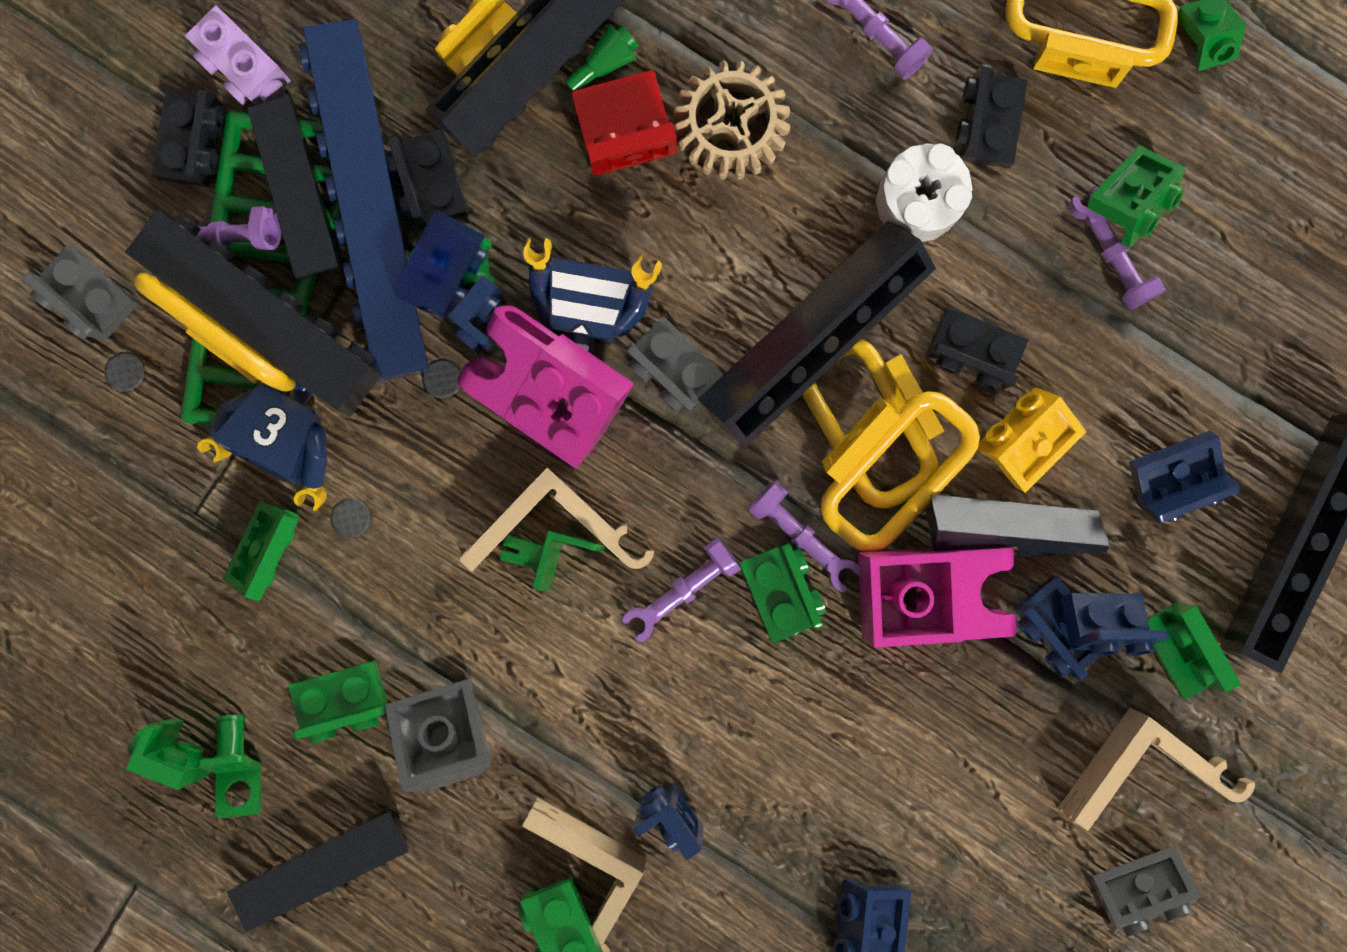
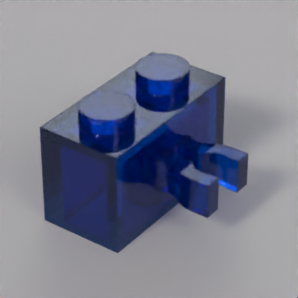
(441, 266)

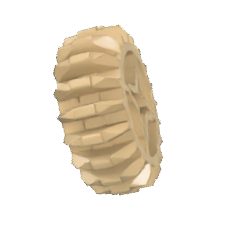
(747, 110)

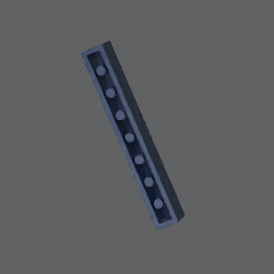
(364, 196)

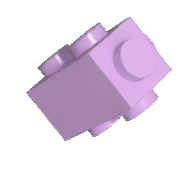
(228, 49)

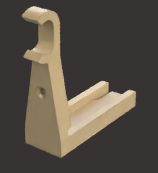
(571, 502)
(1120, 756)
(595, 849)

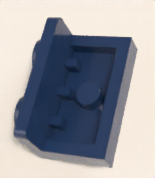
(1182, 478)
(1044, 621)

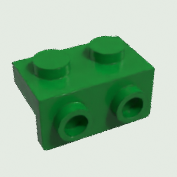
(558, 919)

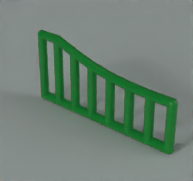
(222, 205)

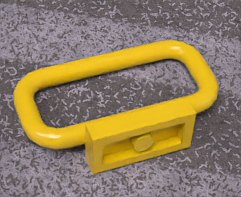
(1091, 57)
(214, 335)
(897, 387)
(864, 446)

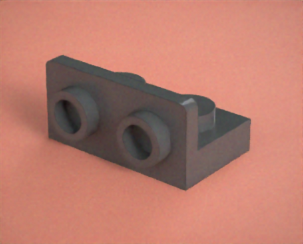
(82, 294)
(673, 365)
(1145, 891)

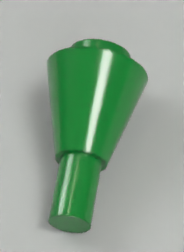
(610, 53)

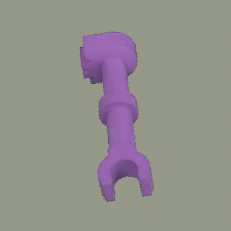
(875, 25)
(262, 230)
(1114, 252)
(801, 535)
(684, 589)

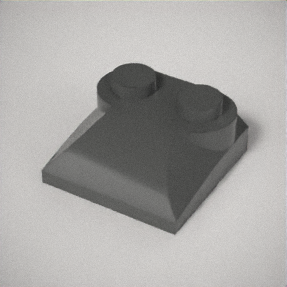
(438, 738)

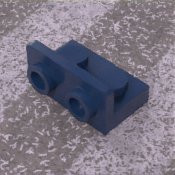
(474, 312)
(1109, 623)
(680, 824)
(872, 918)

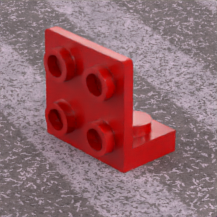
(624, 123)

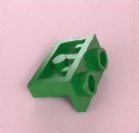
(1139, 193)
(261, 549)
(782, 592)
(1192, 653)
(338, 700)
(163, 761)

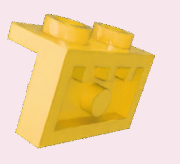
(465, 40)
(1032, 437)

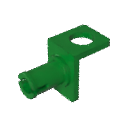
(542, 557)
(233, 766)

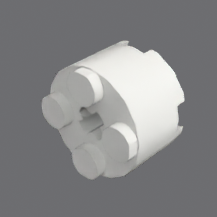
(941, 175)

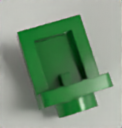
(1215, 31)

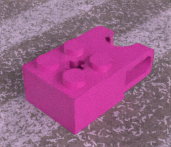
(547, 387)
(945, 600)

